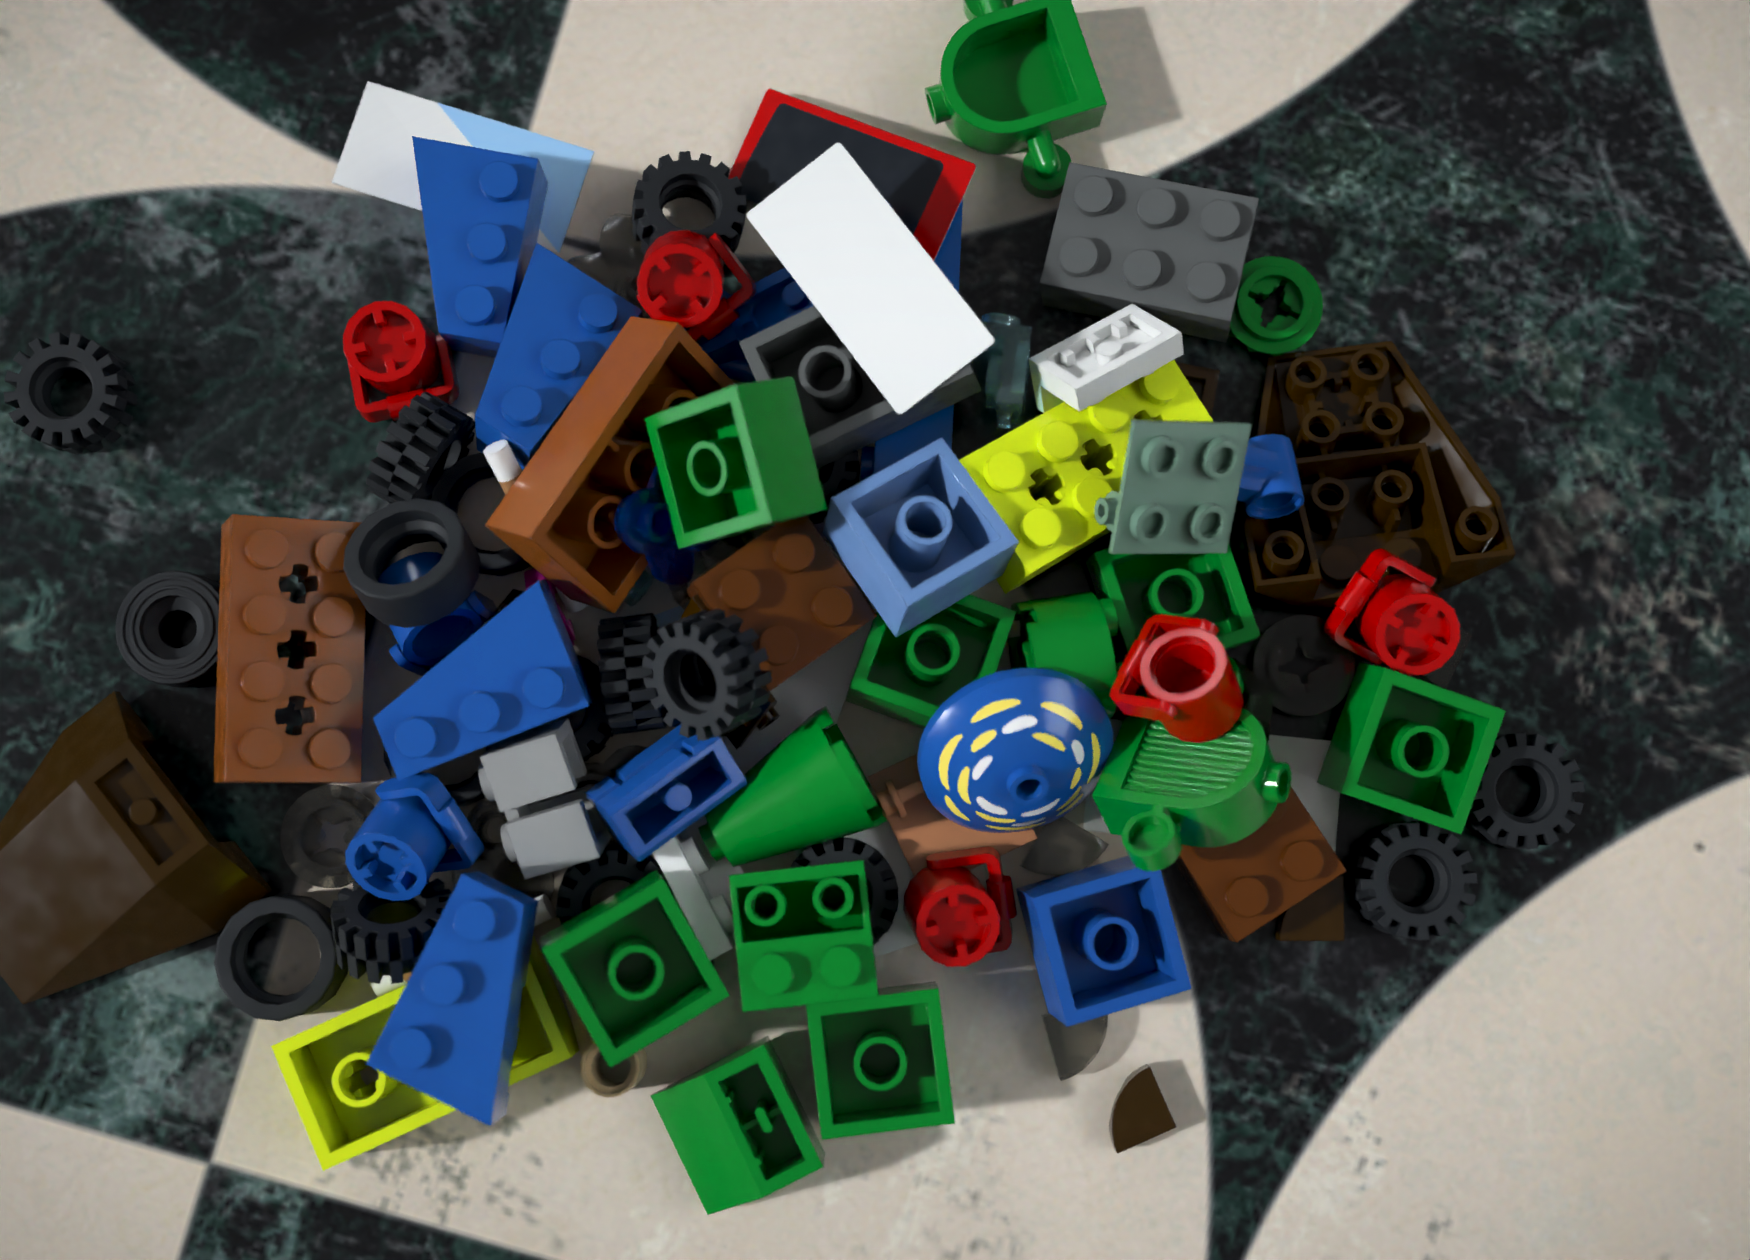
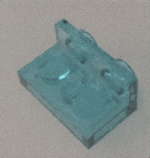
(1007, 367)

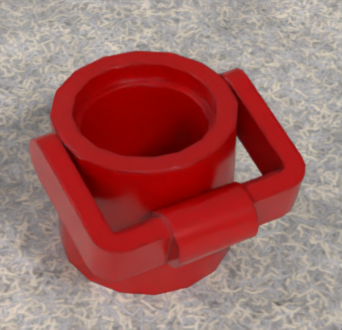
(685, 281)
(397, 357)
(1395, 617)
(1184, 677)
(955, 913)

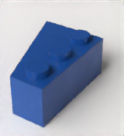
(480, 235)
(547, 352)
(489, 688)
(463, 1001)

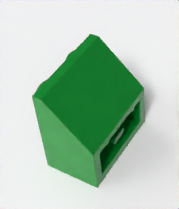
(803, 936)
(740, 1128)

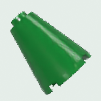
(794, 798)

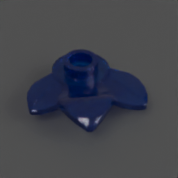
(647, 529)

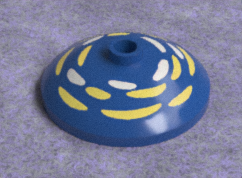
(1014, 750)

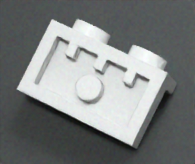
(1103, 359)
(700, 888)

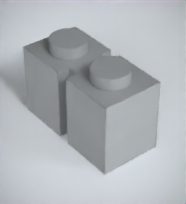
(535, 787)

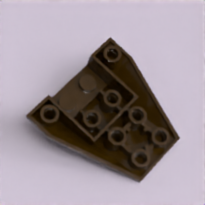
(1373, 476)
(108, 861)

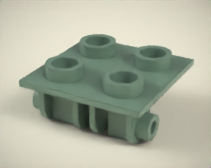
(1176, 488)

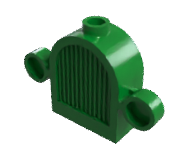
(1019, 84)
(1188, 792)

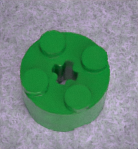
(1069, 637)

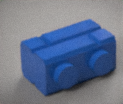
(665, 790)

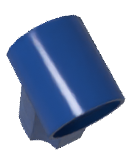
(1270, 478)

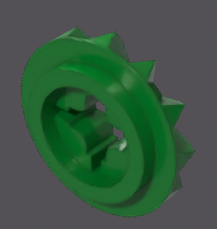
(1299, 298)

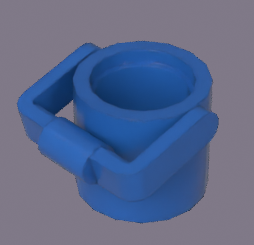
(426, 645)
(410, 838)

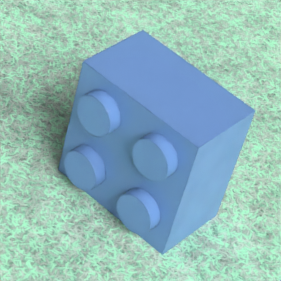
(918, 536)

